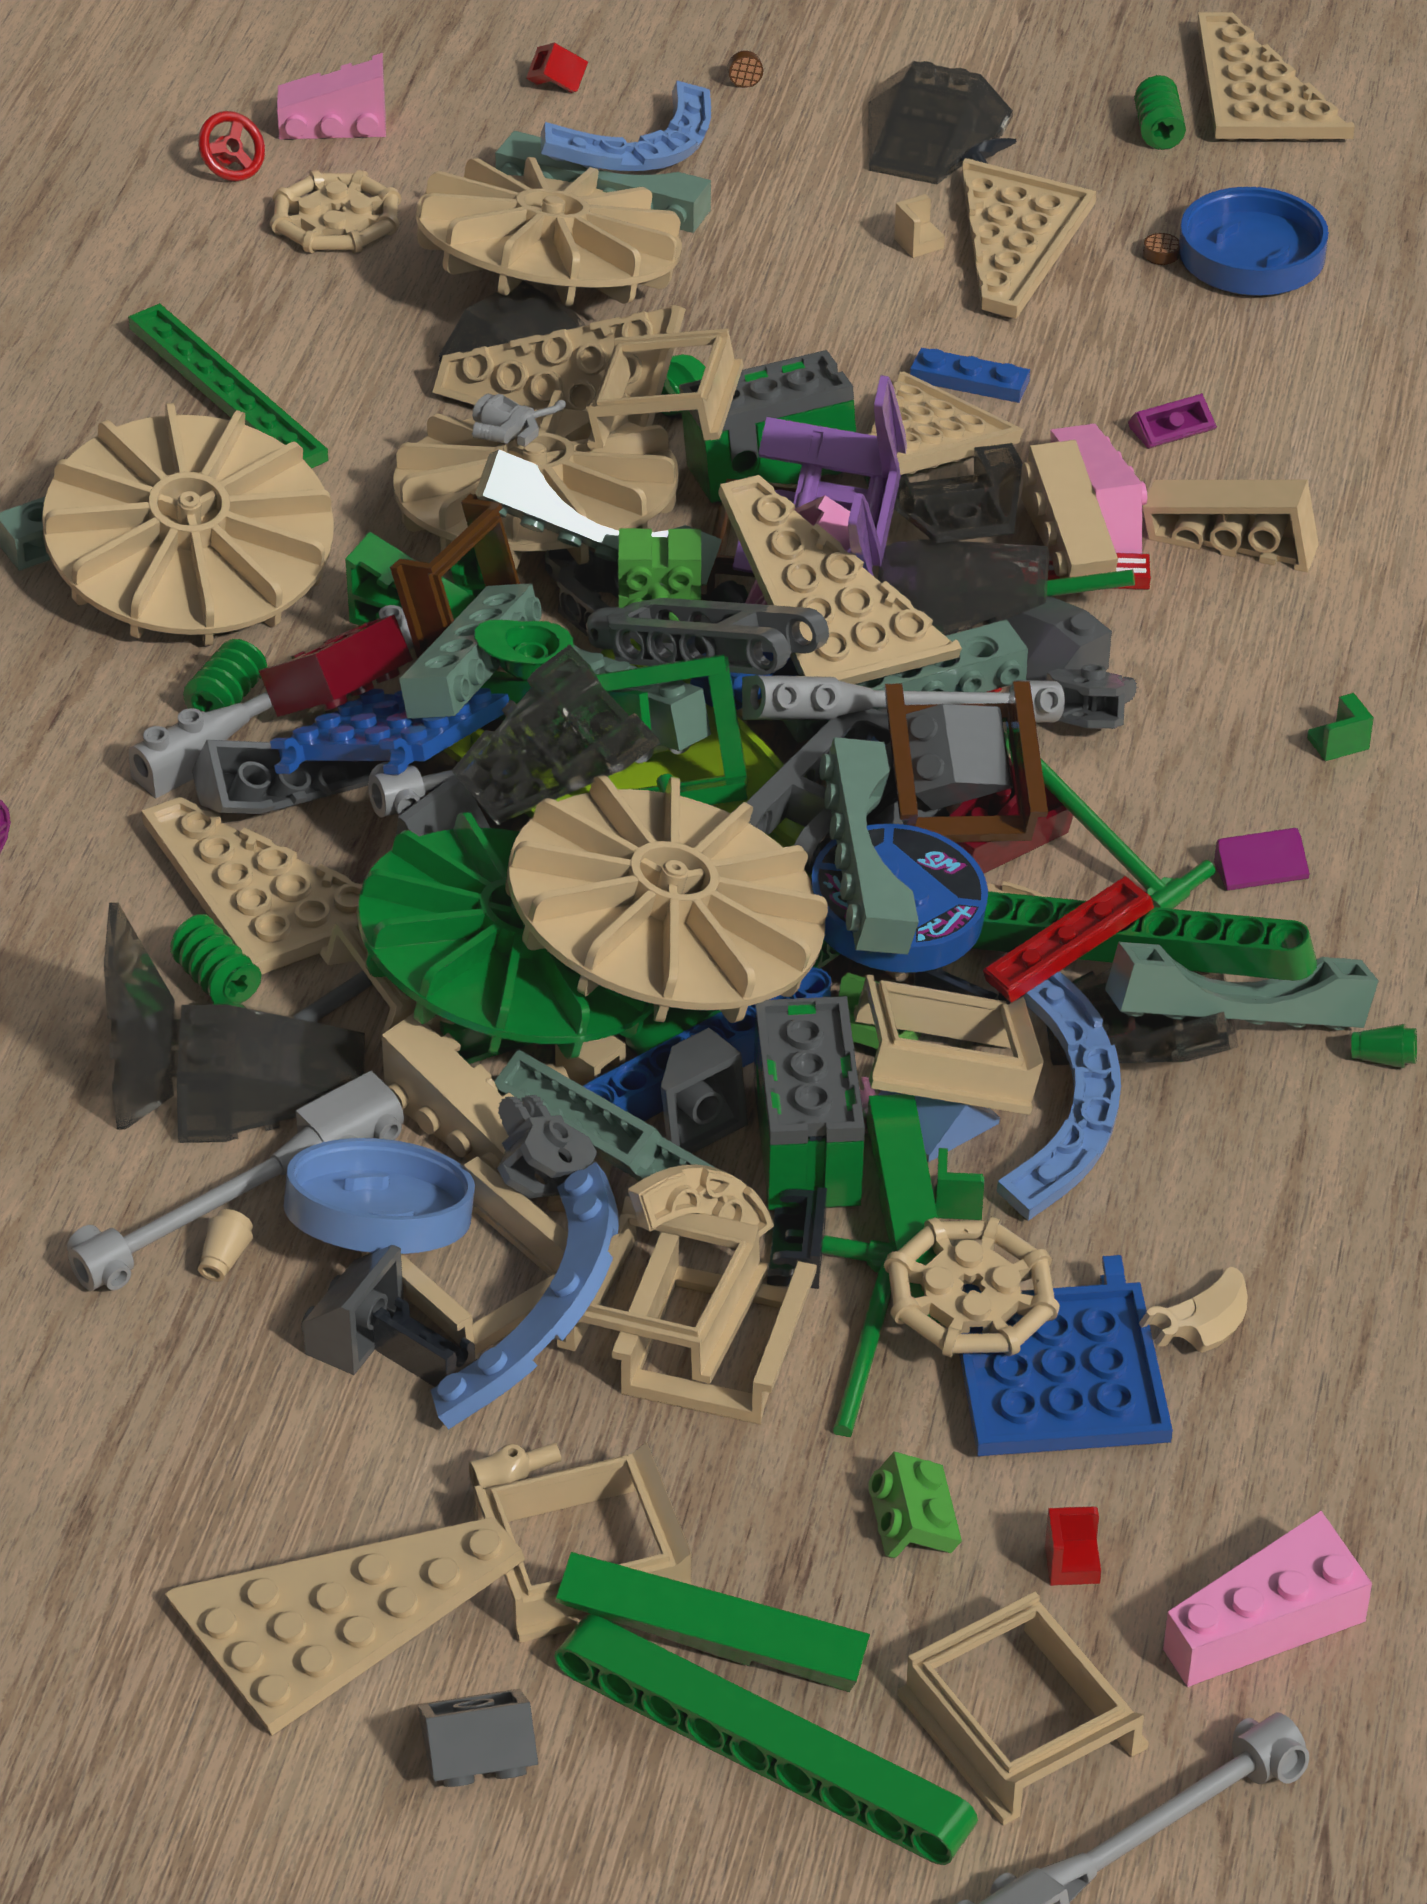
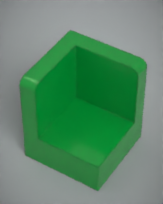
(1348, 734)
(958, 1193)

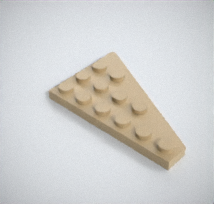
(1256, 91)
(1018, 230)
(563, 361)
(943, 426)
(802, 565)
(251, 887)
(322, 1620)

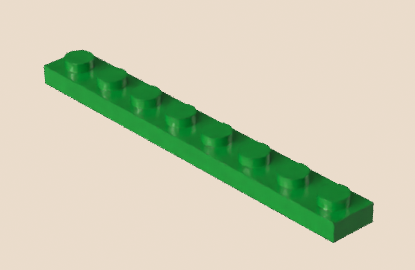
(220, 380)

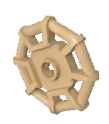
(336, 212)
(976, 1265)

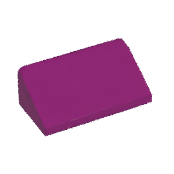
(1172, 421)
(1261, 859)

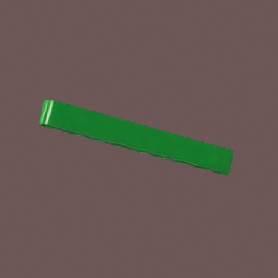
(1192, 938)
(767, 1739)

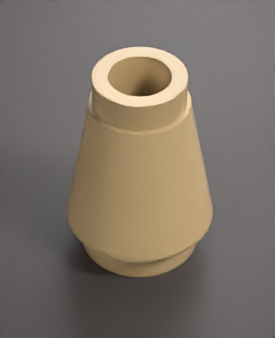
(224, 1243)

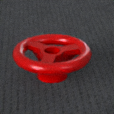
(216, 154)

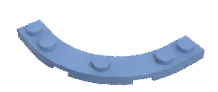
(651, 151)
(1094, 1106)
(586, 1260)

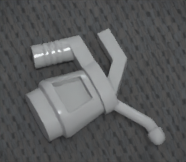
(503, 419)

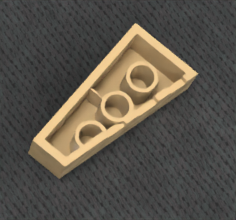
(1066, 510)
(1236, 517)

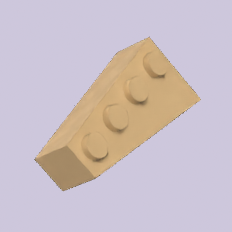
(444, 1091)

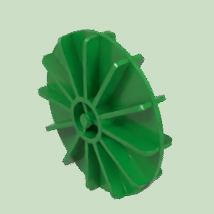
(454, 944)

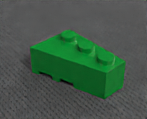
(372, 584)

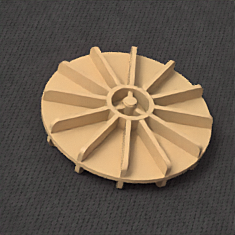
(548, 231)
(608, 485)
(188, 524)
(666, 899)

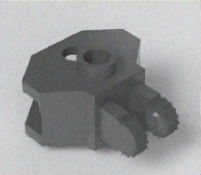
(1093, 696)
(539, 1146)

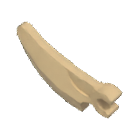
(1206, 1318)

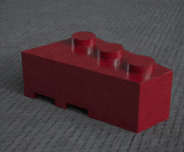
(338, 667)
(994, 854)

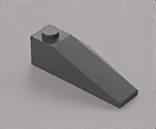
(1060, 638)
(244, 779)

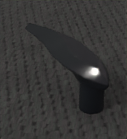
(987, 149)

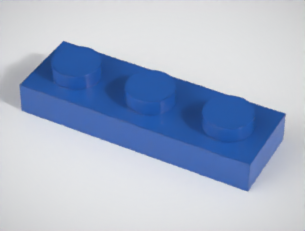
(971, 374)

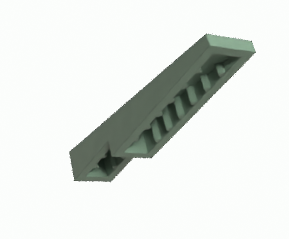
(613, 1131)

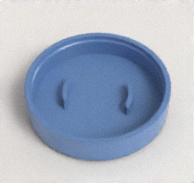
(378, 1195)

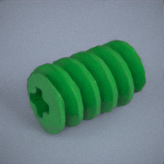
(1159, 112)
(225, 676)
(214, 960)

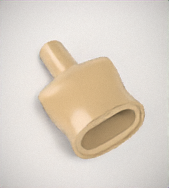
(511, 1465)

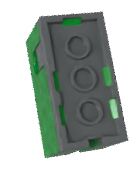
(794, 390)
(808, 1099)

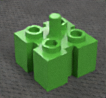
(659, 566)

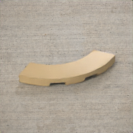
(694, 1190)

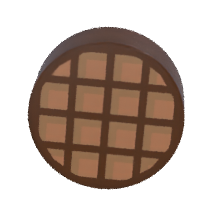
(745, 69)
(1161, 248)

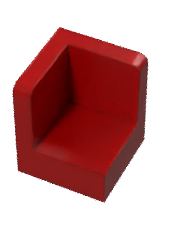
(558, 66)
(1072, 1546)

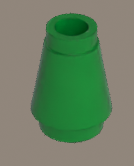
(1386, 1045)

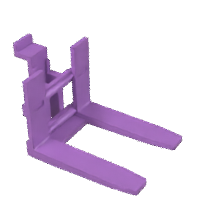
(845, 452)

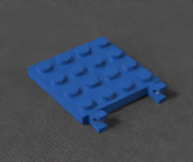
(379, 730)
(1076, 1380)

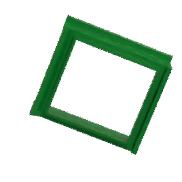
(710, 790)

